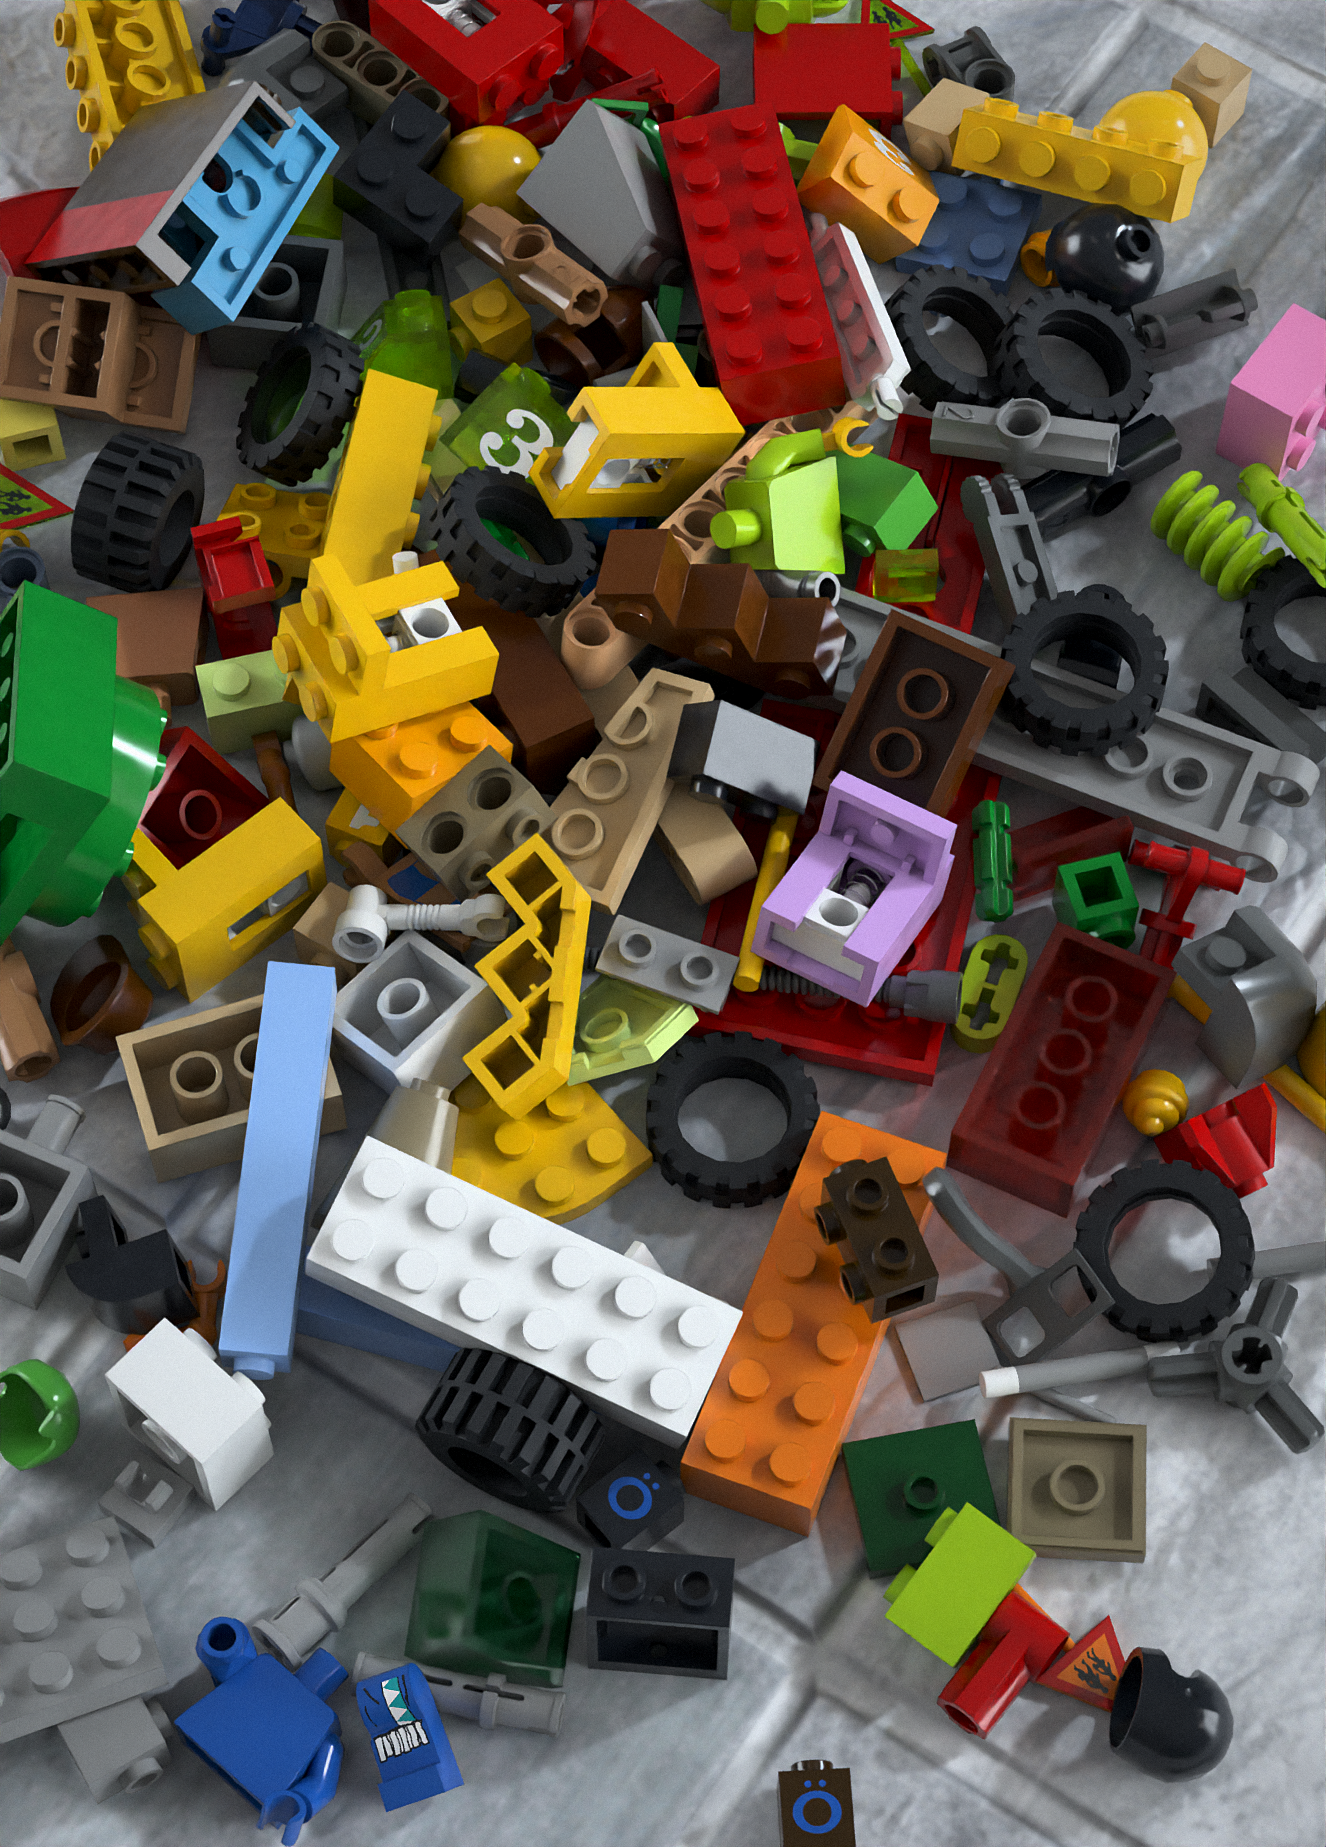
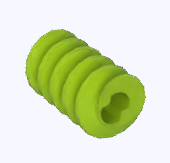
(1210, 540)

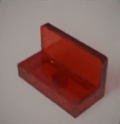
(1060, 841)

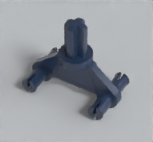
(248, 27)

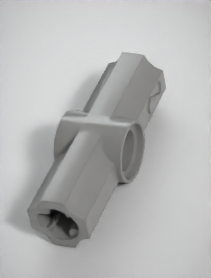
(1024, 438)

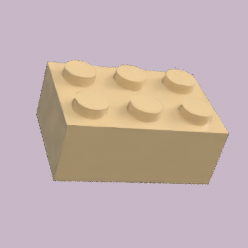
(196, 1087)

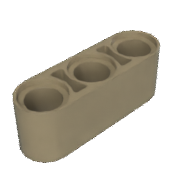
(370, 71)

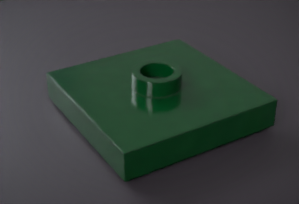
(907, 1483)

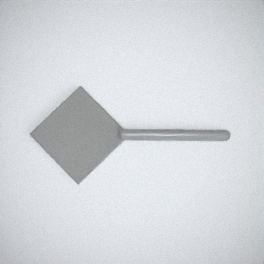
(951, 1350)

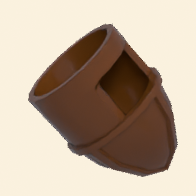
(602, 346)

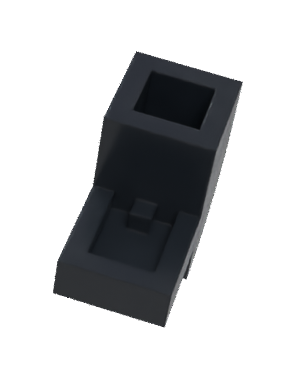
(130, 1282)

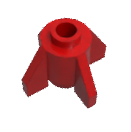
(1228, 1140)

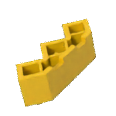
(535, 978)

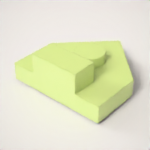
(623, 1028)

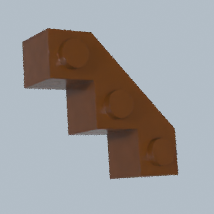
(719, 616)

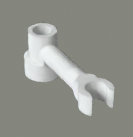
(369, 919)

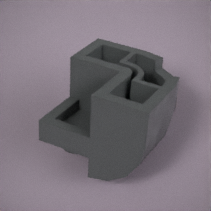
(293, 74)
(1257, 995)

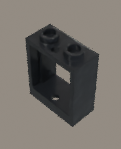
(663, 1600)

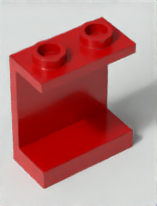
(825, 65)

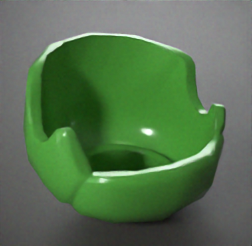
(36, 1414)

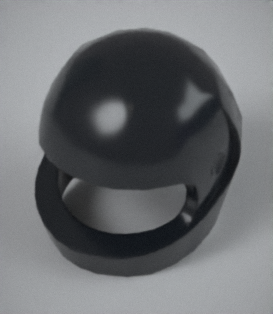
(1167, 1721)

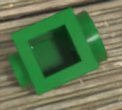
(1097, 899)

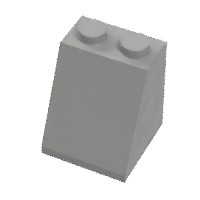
(610, 200)

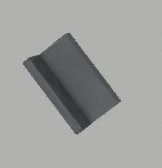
(1258, 712)

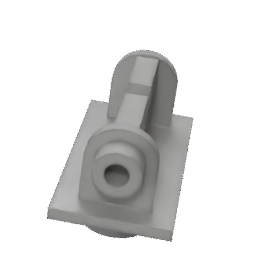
(667, 964)

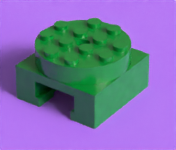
(71, 758)

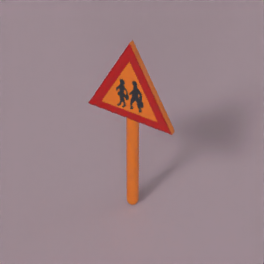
(1088, 1668)

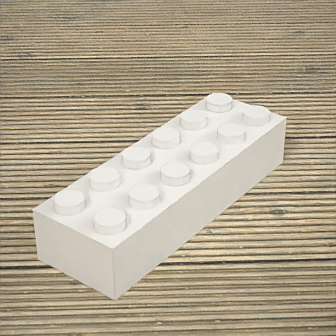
(522, 1289)

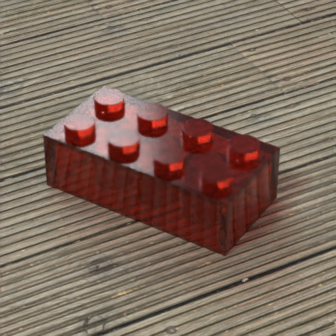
(1060, 1069)

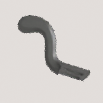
(1027, 1283)

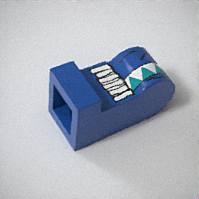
(406, 1737)

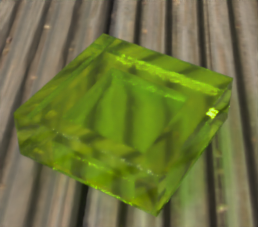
(905, 575)

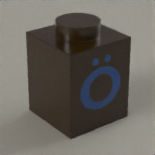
(815, 1805)

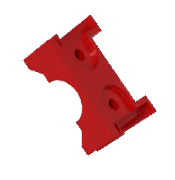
(232, 580)

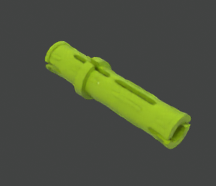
(1284, 512)

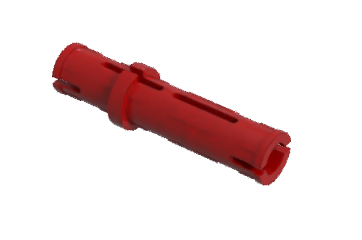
(546, 126)

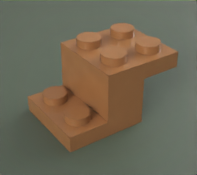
(96, 355)

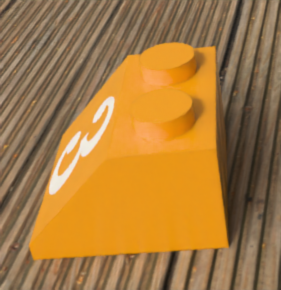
(868, 187)

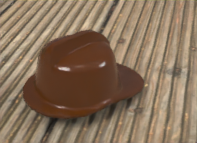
(99, 997)

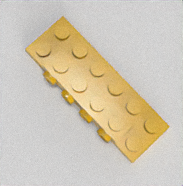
(122, 60)

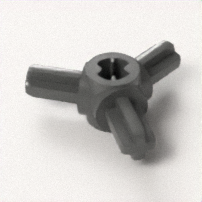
(1251, 1342)

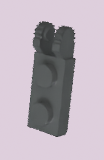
(1008, 544)

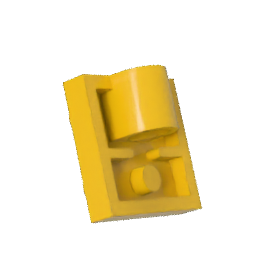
(286, 525)

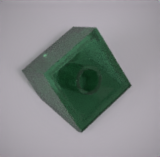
(493, 1600)

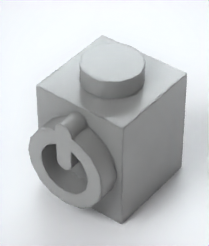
(119, 1746)

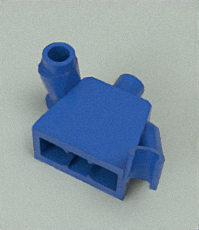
(267, 1727)

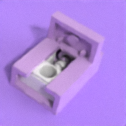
(857, 890)

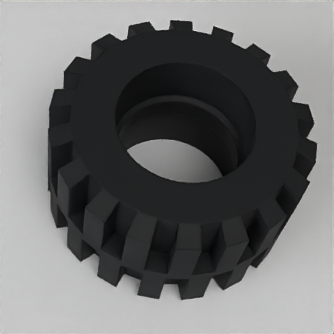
(137, 514)
(510, 1430)

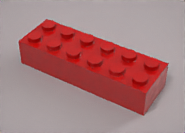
(752, 264)

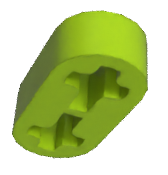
(1000, 997)

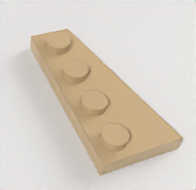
(621, 789)

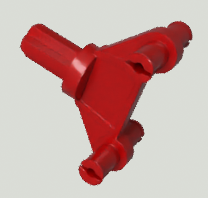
(1183, 873)

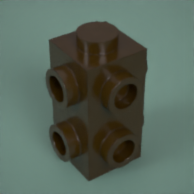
(878, 1239)

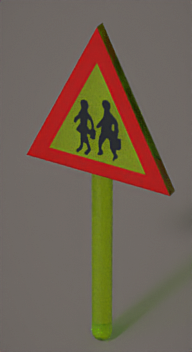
(902, 27)
(24, 503)

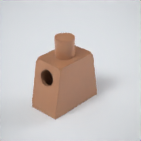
(160, 641)

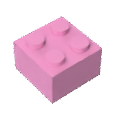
(1278, 397)

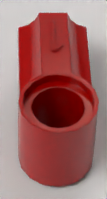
(1012, 1650)

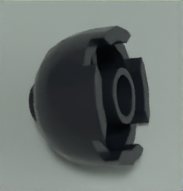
(1106, 255)

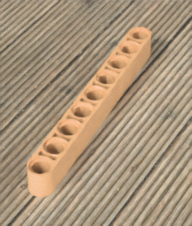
(590, 643)

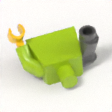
(788, 513)

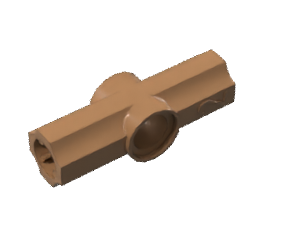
(533, 264)
(25, 1037)

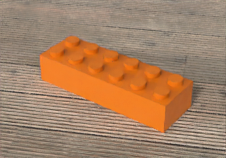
(799, 1348)

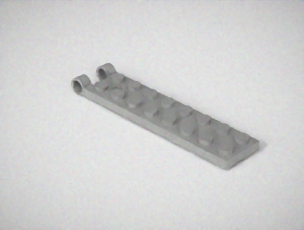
(1127, 780)

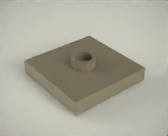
(1077, 1489)

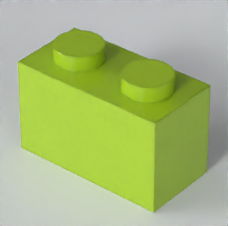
(958, 1583)

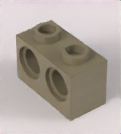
(475, 823)

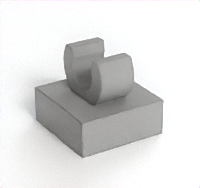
(147, 1498)

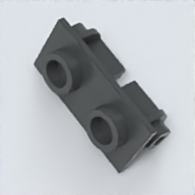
(1192, 313)

